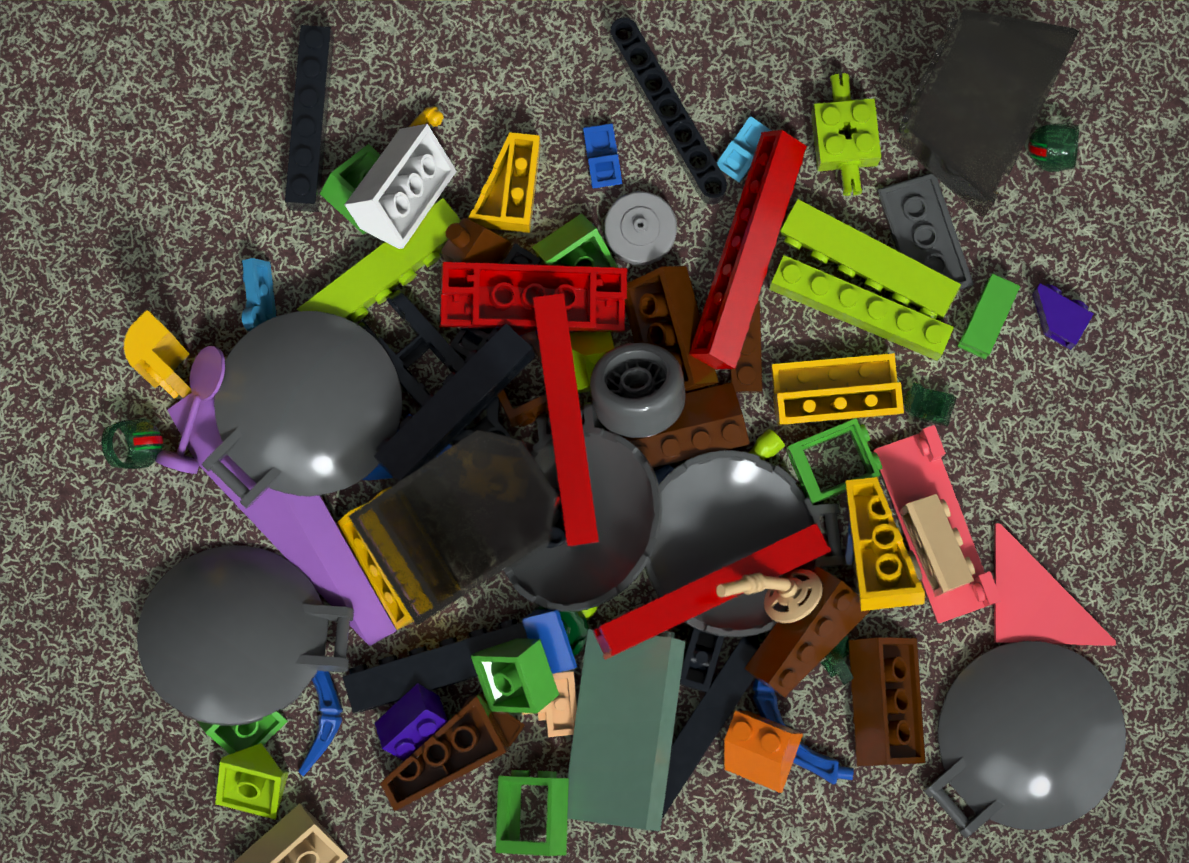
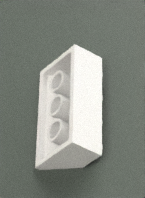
(401, 186)

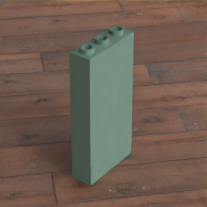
(625, 733)

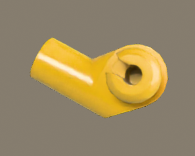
(429, 116)

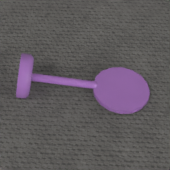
(205, 381)

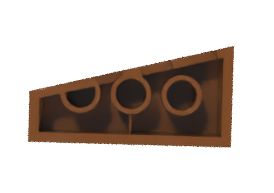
(798, 646)
(453, 751)

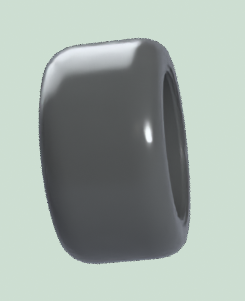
(637, 390)

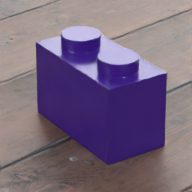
(410, 722)

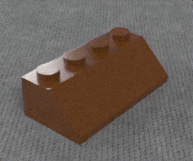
(666, 314)
(707, 424)
(886, 701)

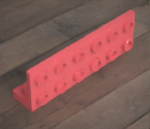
(916, 471)

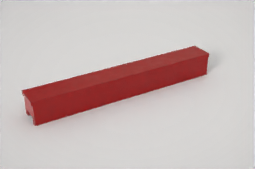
(565, 420)
(702, 595)

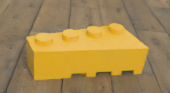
(881, 560)

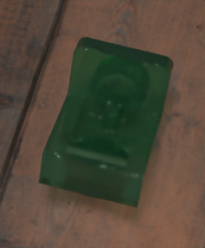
(929, 405)
(835, 664)

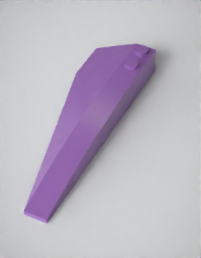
(298, 528)

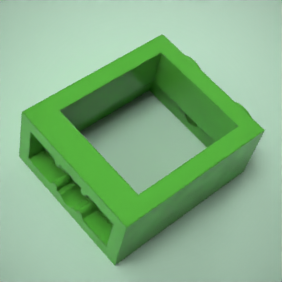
(803, 470)
(509, 813)

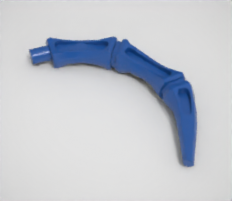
(328, 720)
(817, 763)

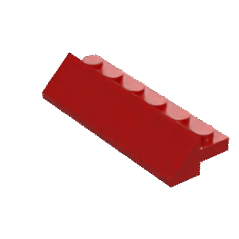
(504, 293)

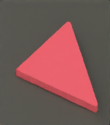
(1035, 603)

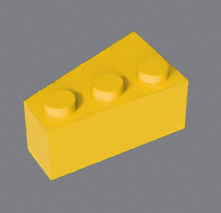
(510, 190)

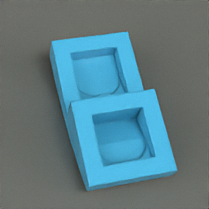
(740, 152)

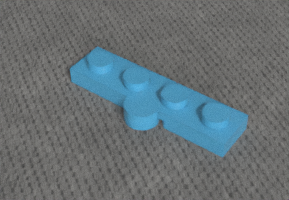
(259, 293)

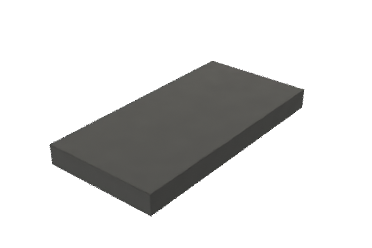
(924, 226)

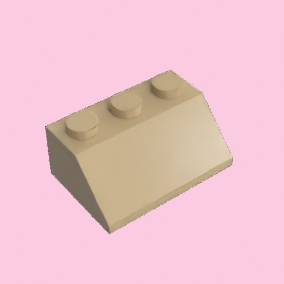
(937, 544)
(295, 840)

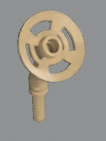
(785, 590)

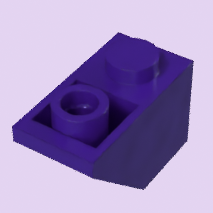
(1060, 317)

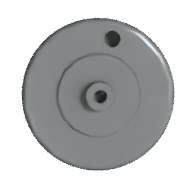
(640, 228)

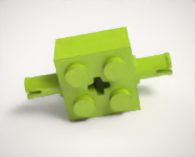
(832, 147)

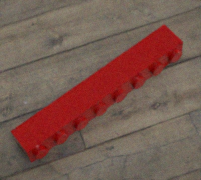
(748, 250)

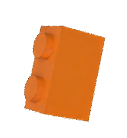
(760, 749)

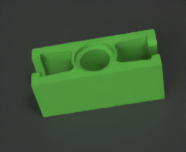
(988, 316)

